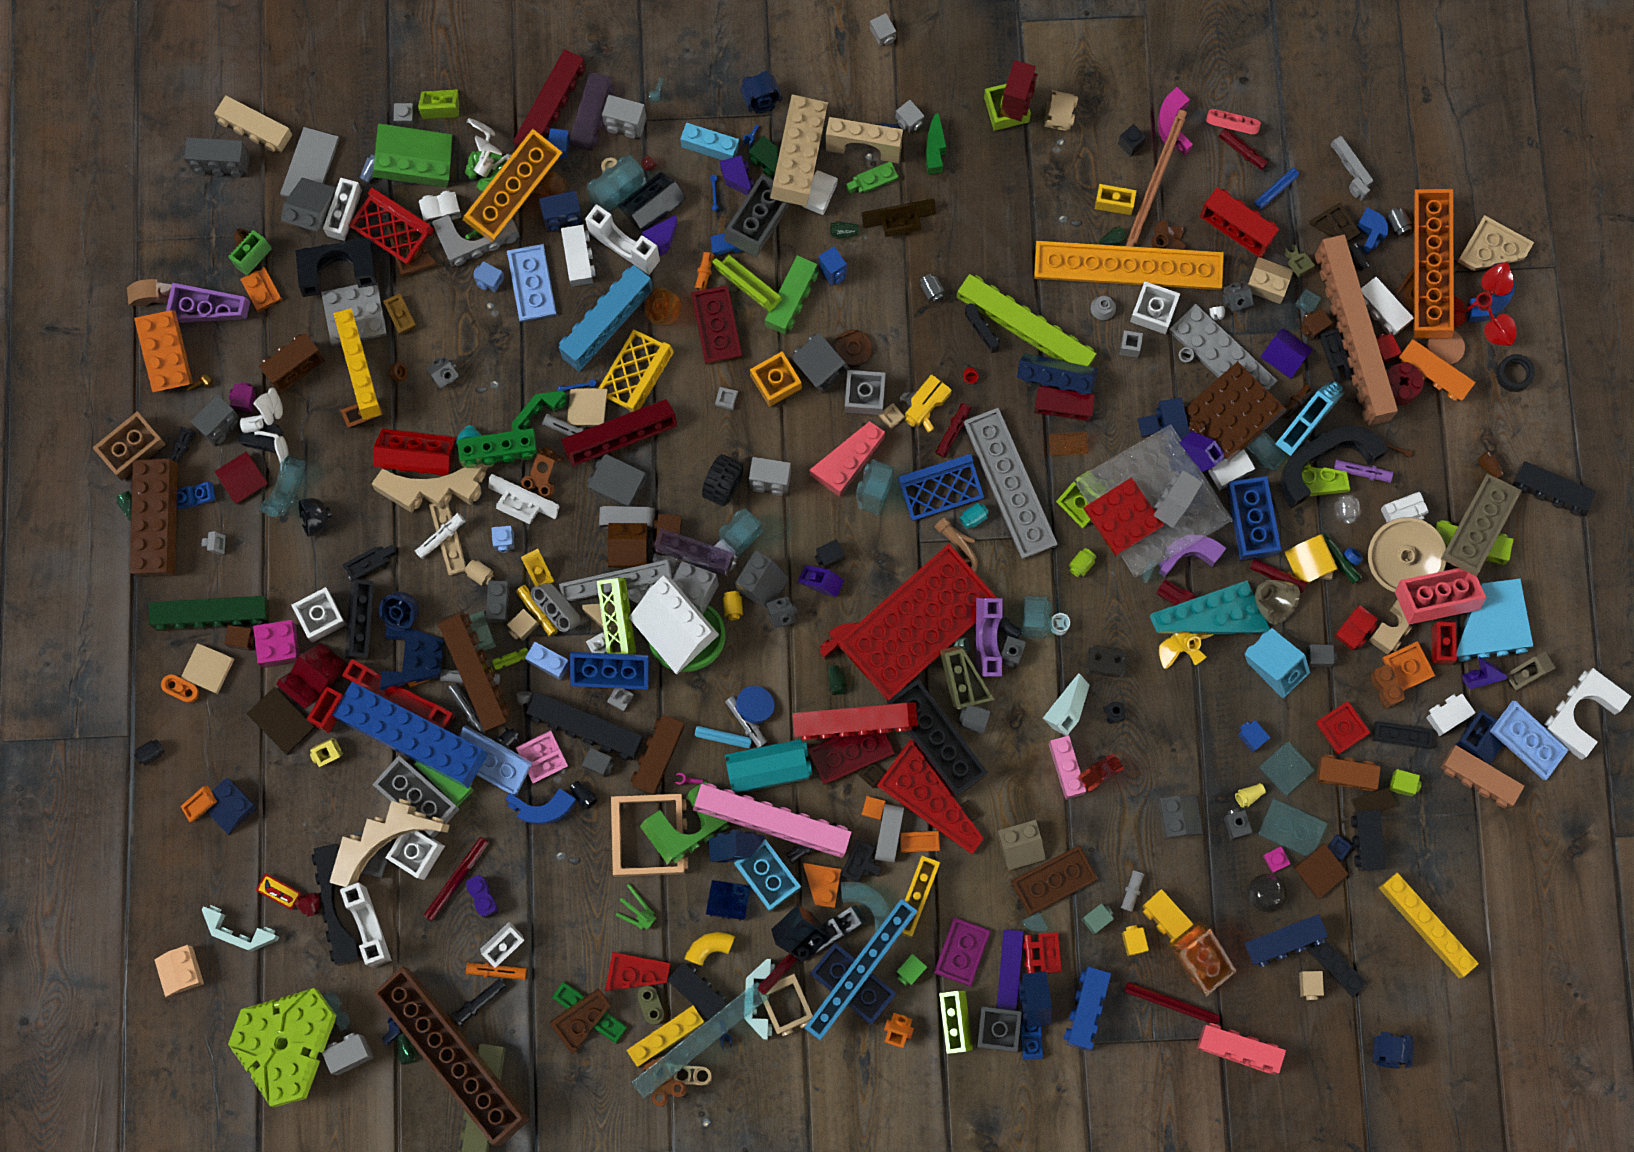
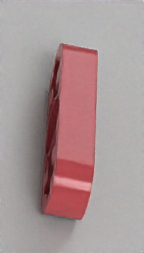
(1233, 121)

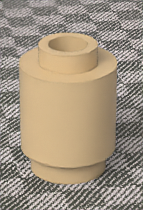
(479, 572)

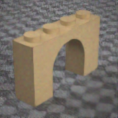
(885, 139)

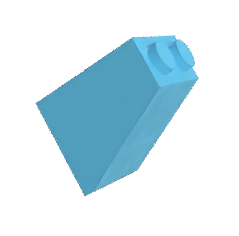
(1278, 662)

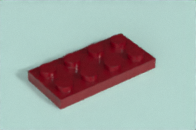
(716, 324)
(849, 754)

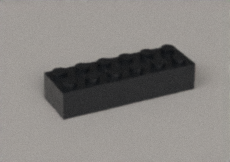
(940, 741)

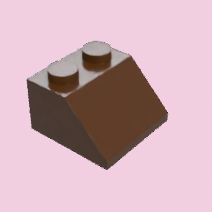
(627, 545)

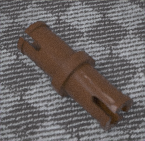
(1297, 401)

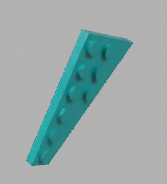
(1219, 612)

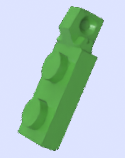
(873, 179)

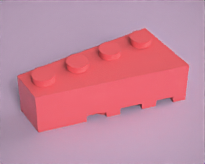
(846, 461)
(1241, 1049)

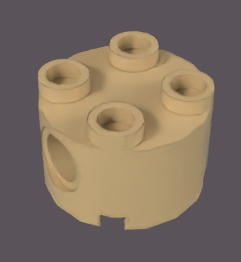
(1059, 110)

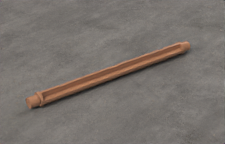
(1156, 178)

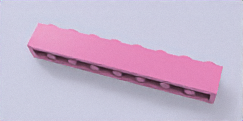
(772, 820)

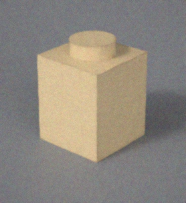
(522, 626)
(1311, 984)

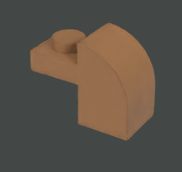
(147, 291)

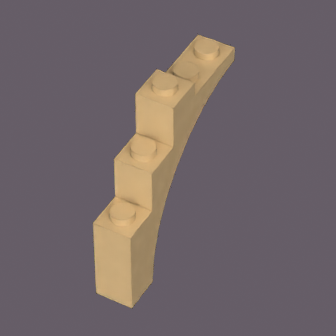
(439, 491)
(358, 850)

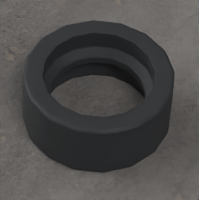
(1525, 363)

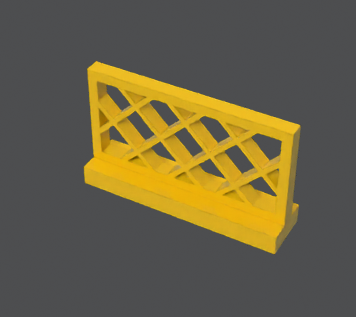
(649, 376)

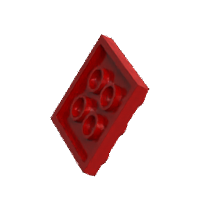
(1123, 516)

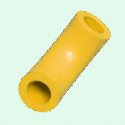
(708, 944)

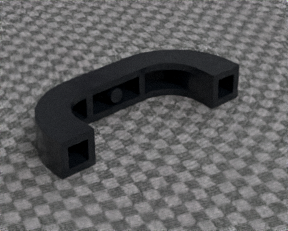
(1355, 437)

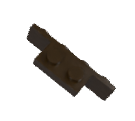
(899, 218)

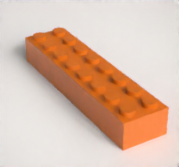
(1433, 263)

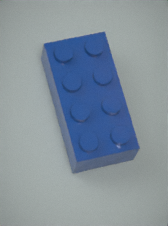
(1253, 518)

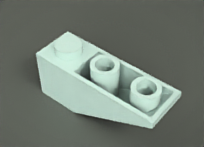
(1068, 707)

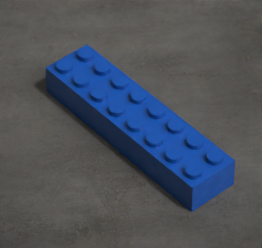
(410, 735)

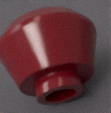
(309, 904)

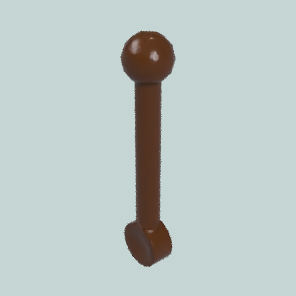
(1408, 453)

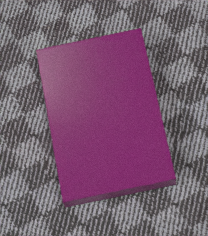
(962, 952)

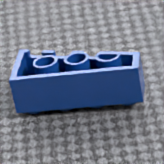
(1087, 1009)

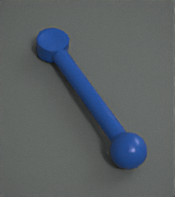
(713, 178)
(592, 383)

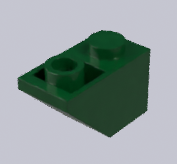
(764, 155)

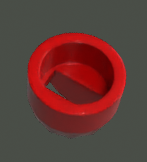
(970, 375)

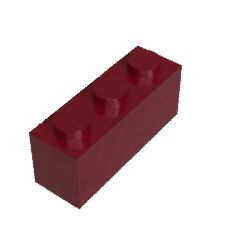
(1064, 403)

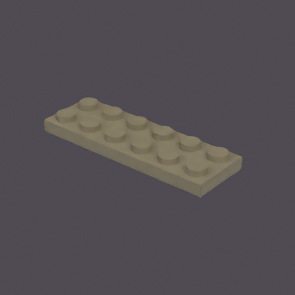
(1481, 524)

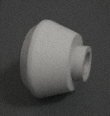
(1101, 311)

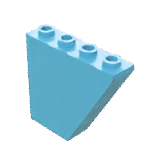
(1310, 417)
(1498, 626)

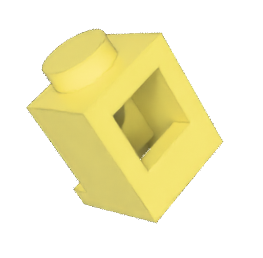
(319, 757)

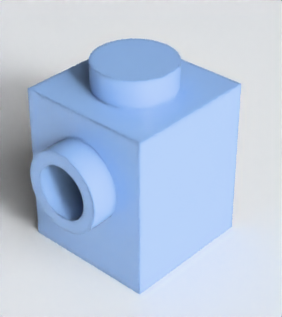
(503, 538)

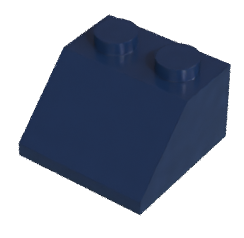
(231, 806)

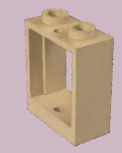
(788, 1029)

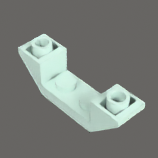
(214, 921)
(760, 1025)

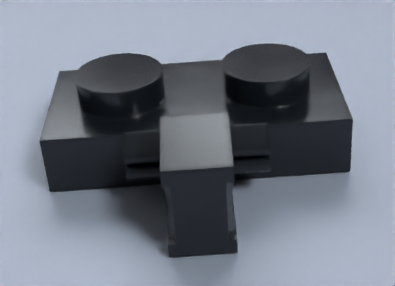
(860, 862)

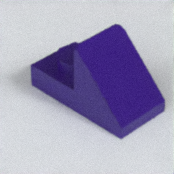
(1486, 675)

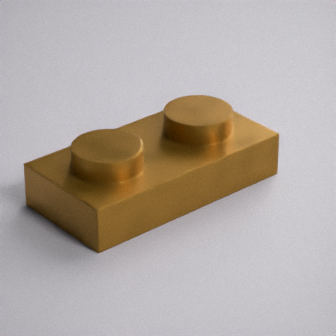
(400, 314)

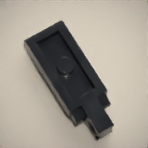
(368, 562)

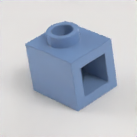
(488, 277)

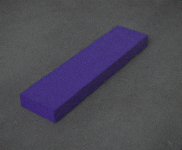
(1009, 970)

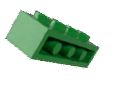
(497, 448)

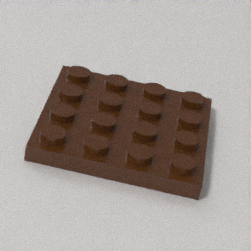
(1234, 410)

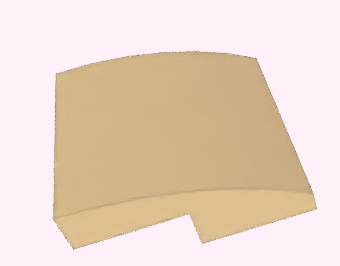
(587, 407)
(207, 668)

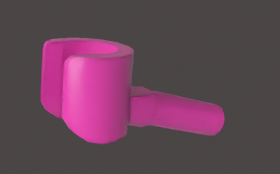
(688, 780)

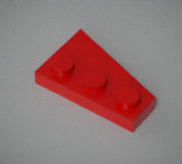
(635, 971)

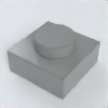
(403, 113)
(1359, 189)

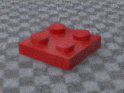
(1342, 727)

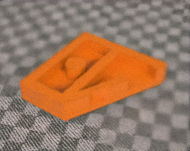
(823, 884)

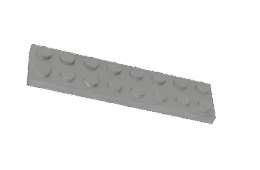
(1010, 483)

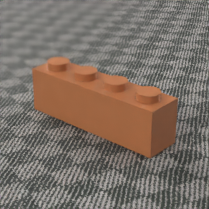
(1482, 777)

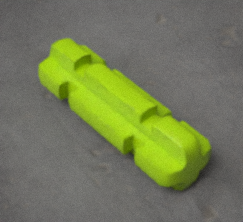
(510, 658)

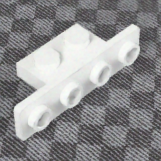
(521, 502)

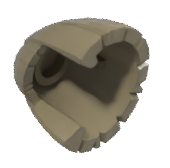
(1276, 600)

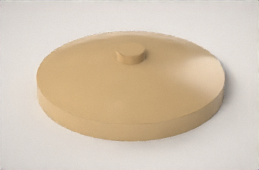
(1404, 551)

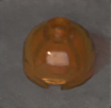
(663, 307)

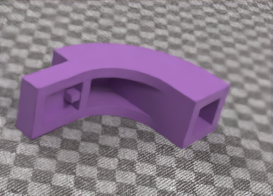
(1205, 549)

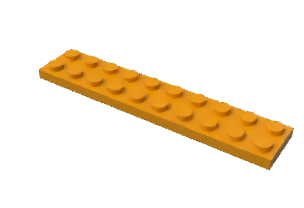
(1128, 265)

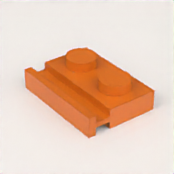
(261, 289)

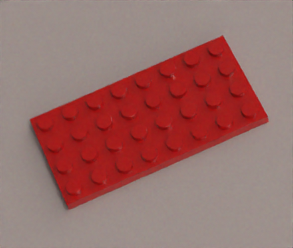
(916, 622)

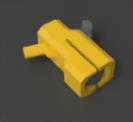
(924, 401)

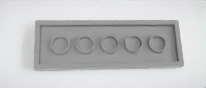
(1216, 347)

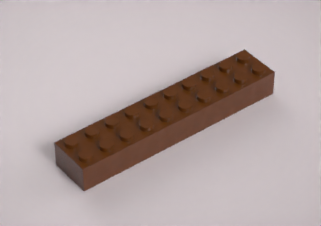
(451, 1056)

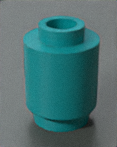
(974, 516)

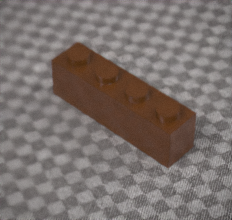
(658, 755)

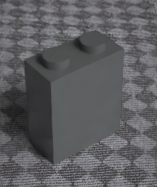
(616, 481)

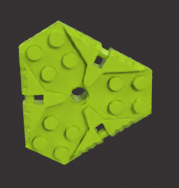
(282, 1043)

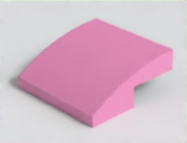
(544, 754)

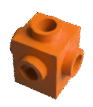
(898, 1030)

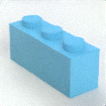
(709, 142)

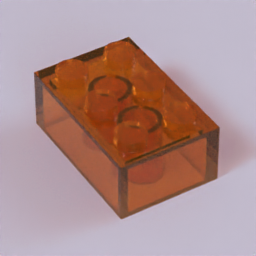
(1202, 958)

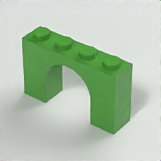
(673, 844)

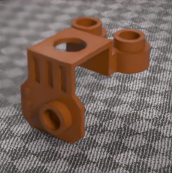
(542, 479)
(666, 1088)

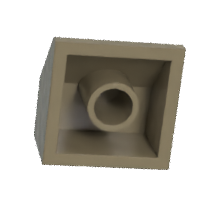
(1021, 845)

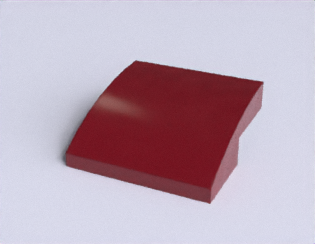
(240, 477)

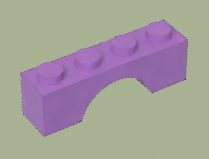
(987, 621)

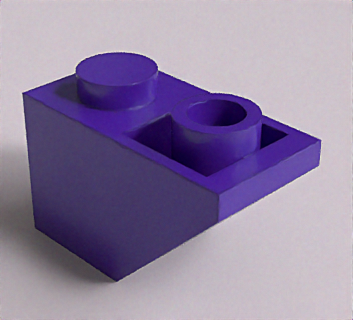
(735, 174)
(1202, 450)

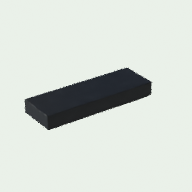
(1403, 735)

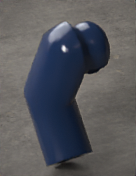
(394, 1031)

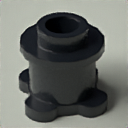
(1111, 717)
(508, 738)

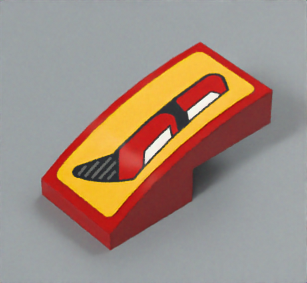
(278, 891)

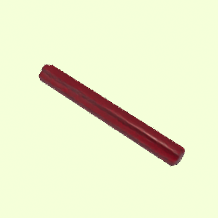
(456, 879)
(1172, 1003)

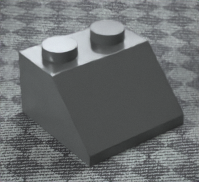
(1180, 816)

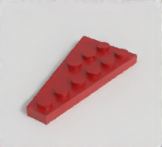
(921, 791)

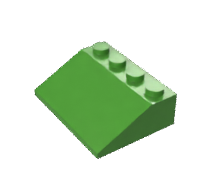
(412, 155)

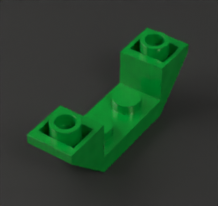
(553, 400)

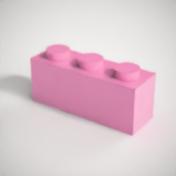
(1067, 767)

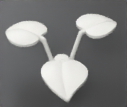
(485, 162)
(267, 405)

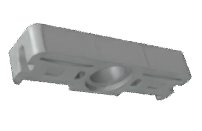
(1350, 161)

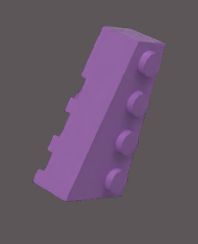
(203, 305)

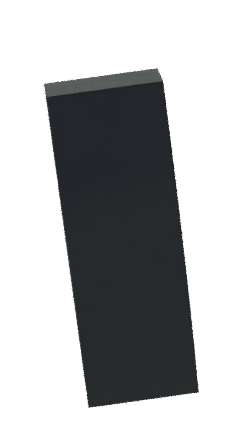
(842, 925)

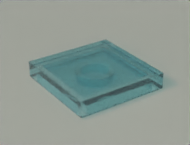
(1286, 768)

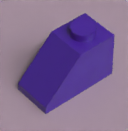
(662, 234)
(821, 580)

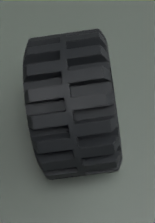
(722, 480)

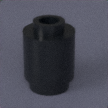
(149, 752)

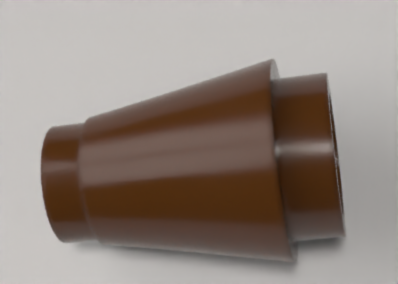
(1490, 464)

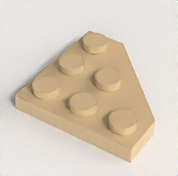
(1493, 245)

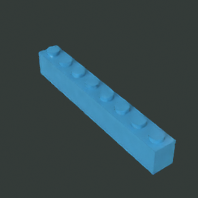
(860, 970)

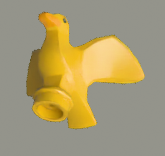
(1182, 643)

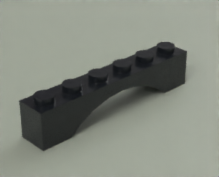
(344, 947)

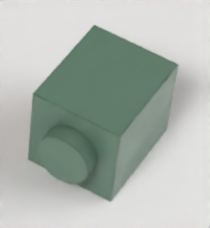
(1098, 918)

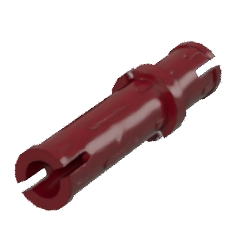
(1239, 146)
(953, 430)
(1276, 574)

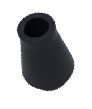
(1358, 256)
(585, 796)

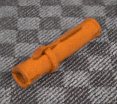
(519, 973)

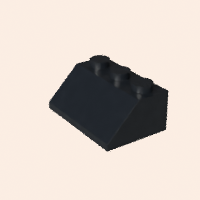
(652, 201)

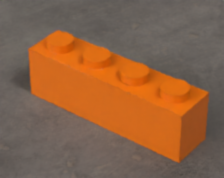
(1437, 370)

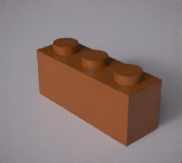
(1348, 773)

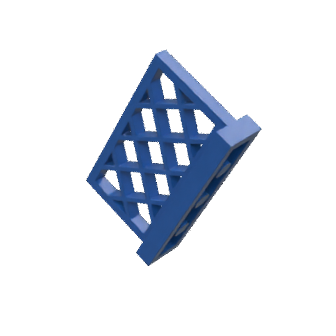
(936, 471)

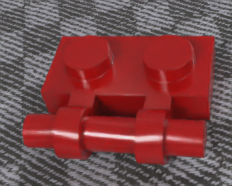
(1048, 950)

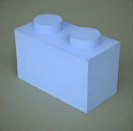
(547, 661)

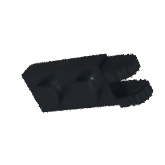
(981, 327)
(1335, 354)

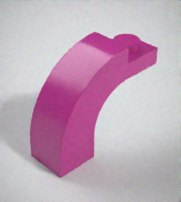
(1171, 105)

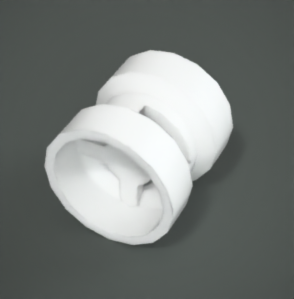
(1060, 620)

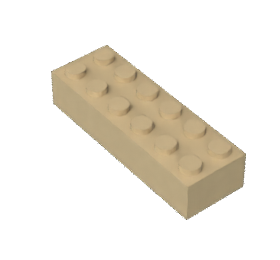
(799, 150)

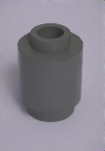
(1400, 221)
(932, 288)

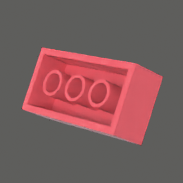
(1439, 595)

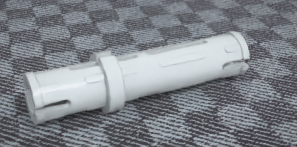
(437, 538)

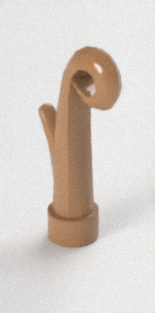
(959, 540)

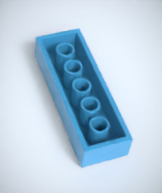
(605, 318)

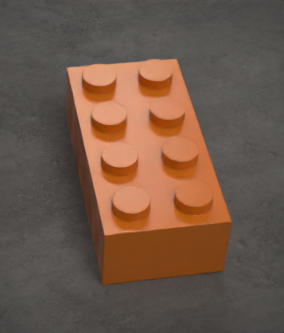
(163, 350)

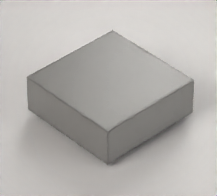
(726, 398)

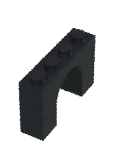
(313, 260)

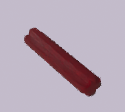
(776, 974)

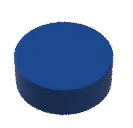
(1353, 556)

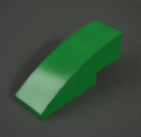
(935, 147)

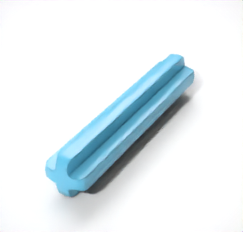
(723, 737)

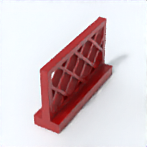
(403, 216)

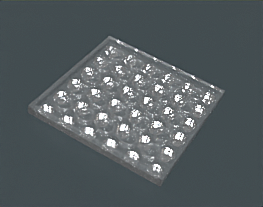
(1152, 467)

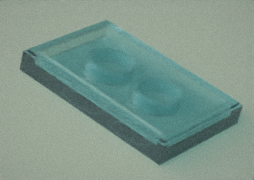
(1292, 828)

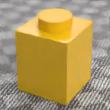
(1135, 940)

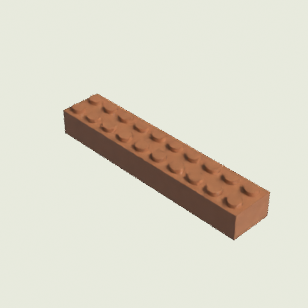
(1356, 330)

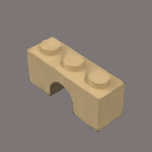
(1387, 637)

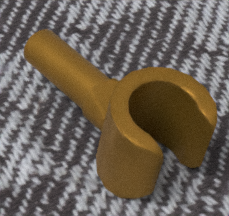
(204, 379)

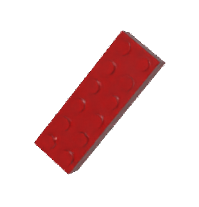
(860, 719)

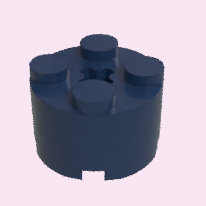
(760, 92)
(1393, 1051)

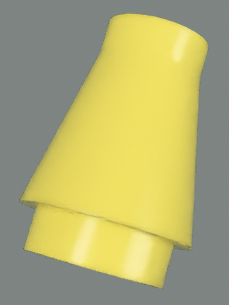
(1249, 795)

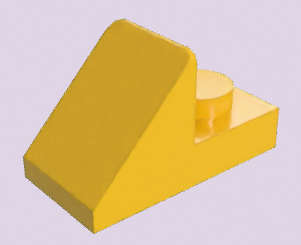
(537, 568)

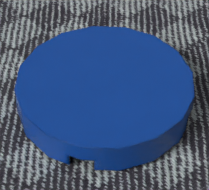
(755, 704)

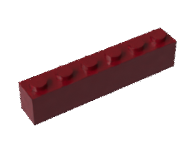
(552, 96)
(619, 432)

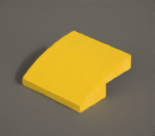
(1311, 559)

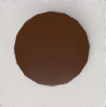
(854, 347)

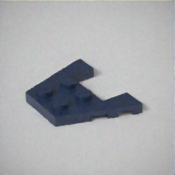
(421, 658)

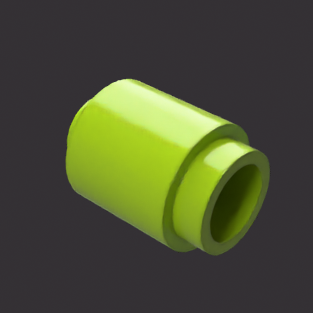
(1082, 562)

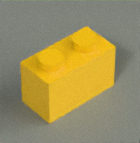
(1115, 199)

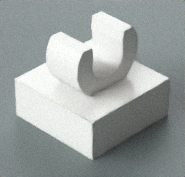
(597, 644)

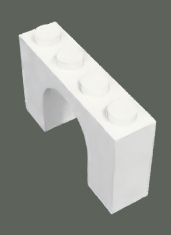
(642, 253)
(1593, 687)
(374, 946)

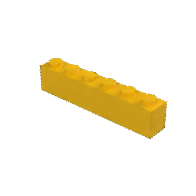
(357, 364)
(1428, 925)

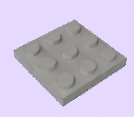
(365, 306)

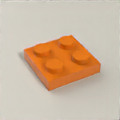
(1409, 666)

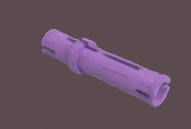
(1366, 471)

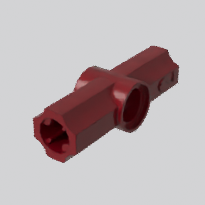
(1174, 594)

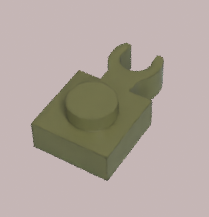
(1298, 262)

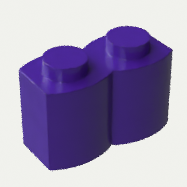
(483, 901)

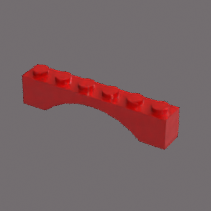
(370, 680)

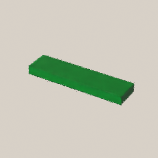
(606, 1025)

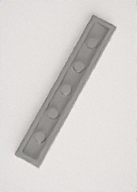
(635, 577)

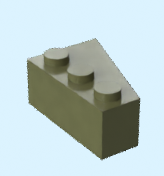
(963, 679)

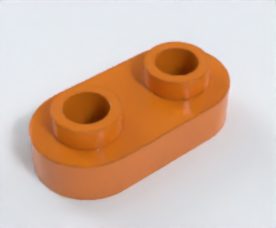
(180, 689)

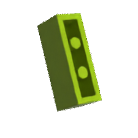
(956, 1021)

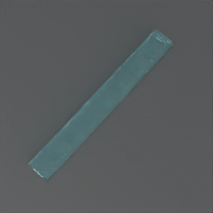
(699, 1041)

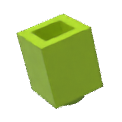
(1405, 783)

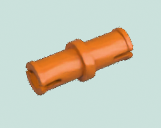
(704, 271)

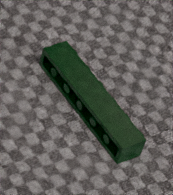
(208, 612)

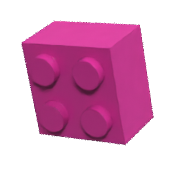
(276, 643)

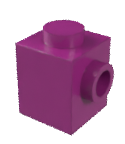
(242, 397)

